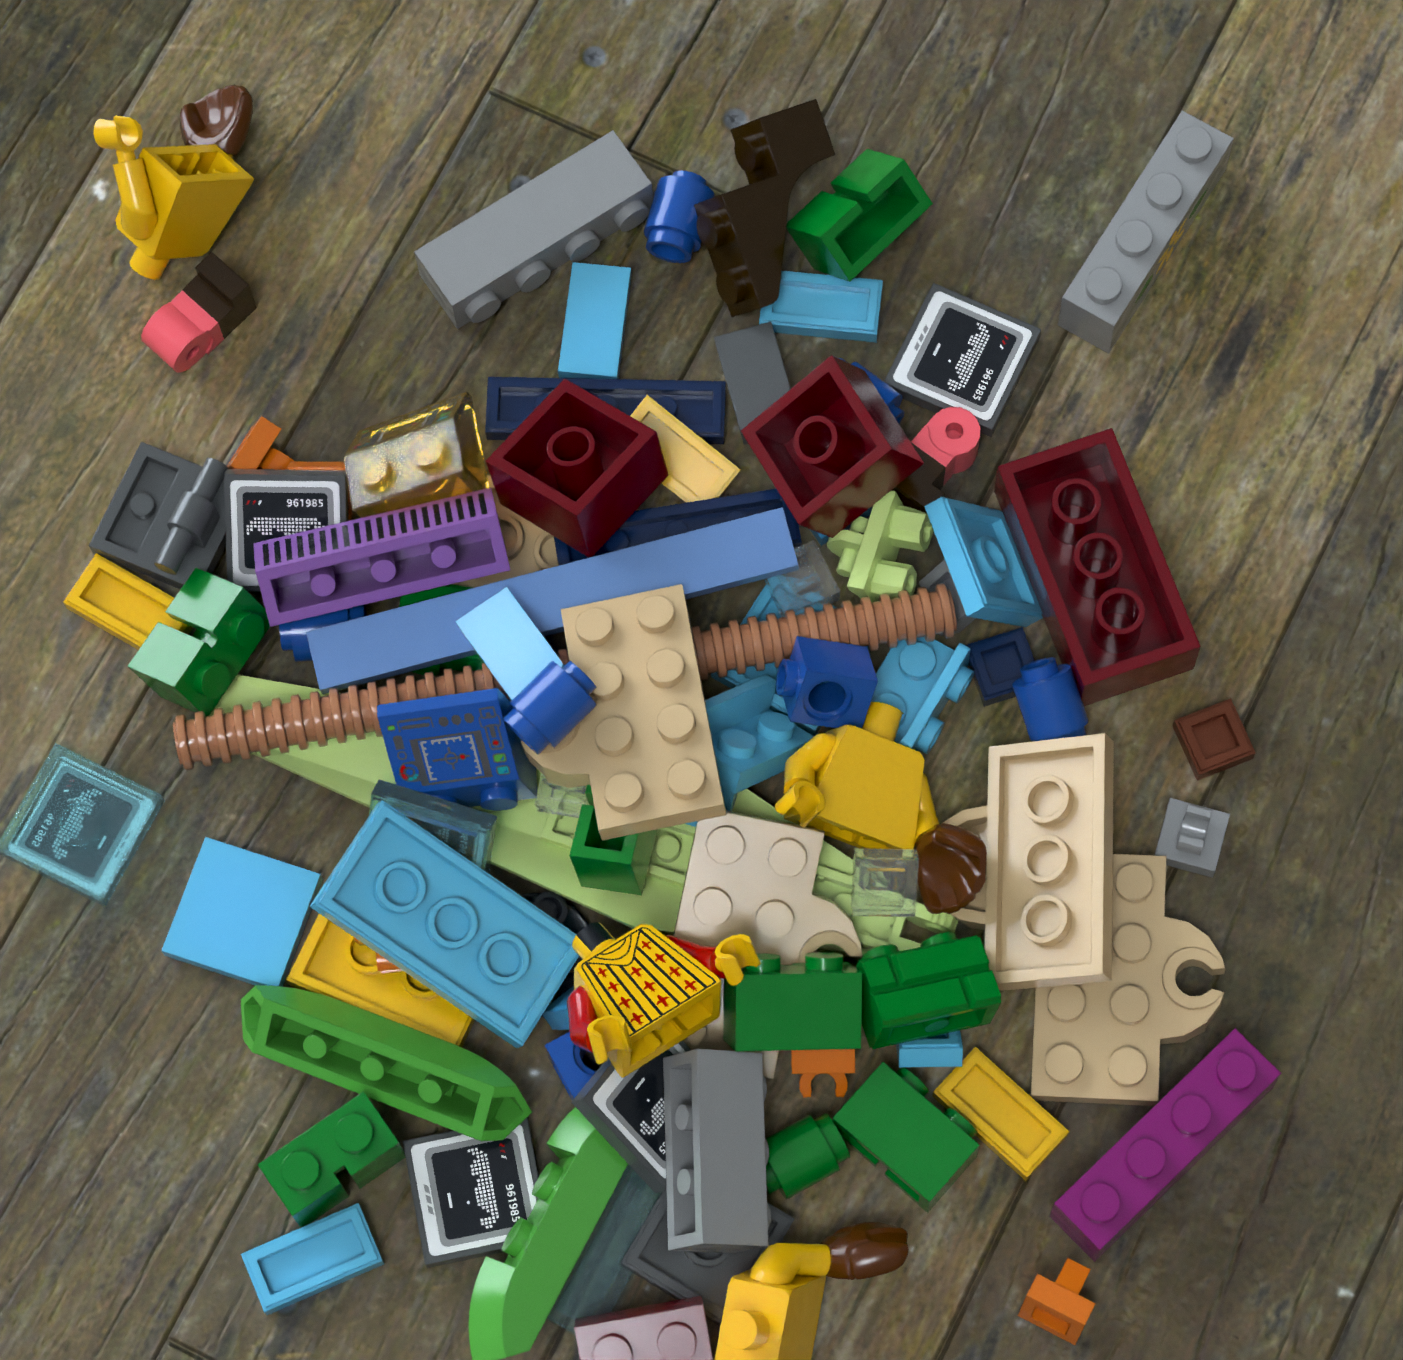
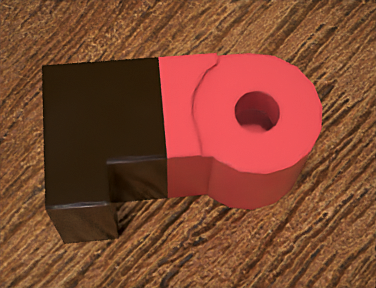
(199, 315)
(946, 447)

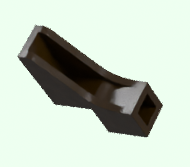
(749, 224)

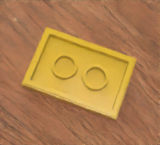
(348, 972)

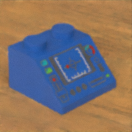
(458, 749)

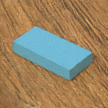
(825, 307)
(594, 321)
(507, 642)
(312, 1259)

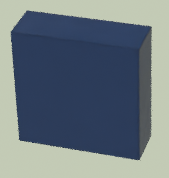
(998, 664)

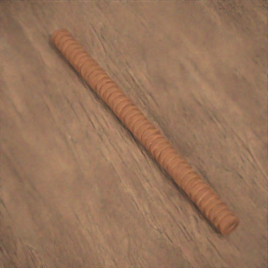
(716, 651)

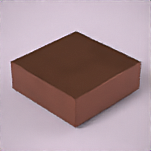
(1213, 739)

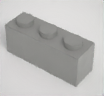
(715, 1151)

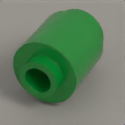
(804, 1155)

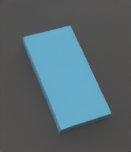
(448, 924)

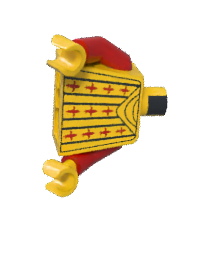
(647, 991)

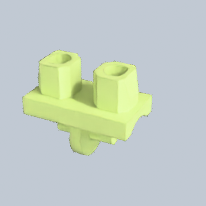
(872, 546)

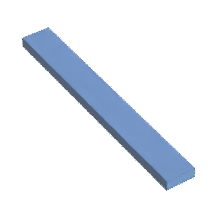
(427, 630)

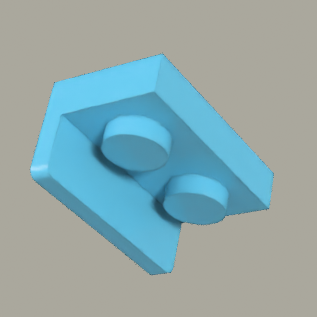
(919, 684)
(748, 736)

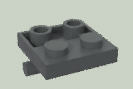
(165, 517)

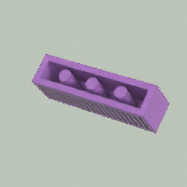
(380, 557)

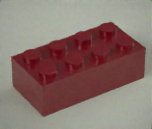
(1096, 566)

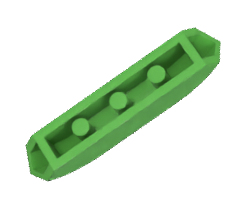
(382, 1060)
(517, 1295)

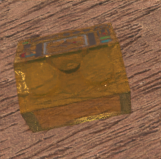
(416, 458)

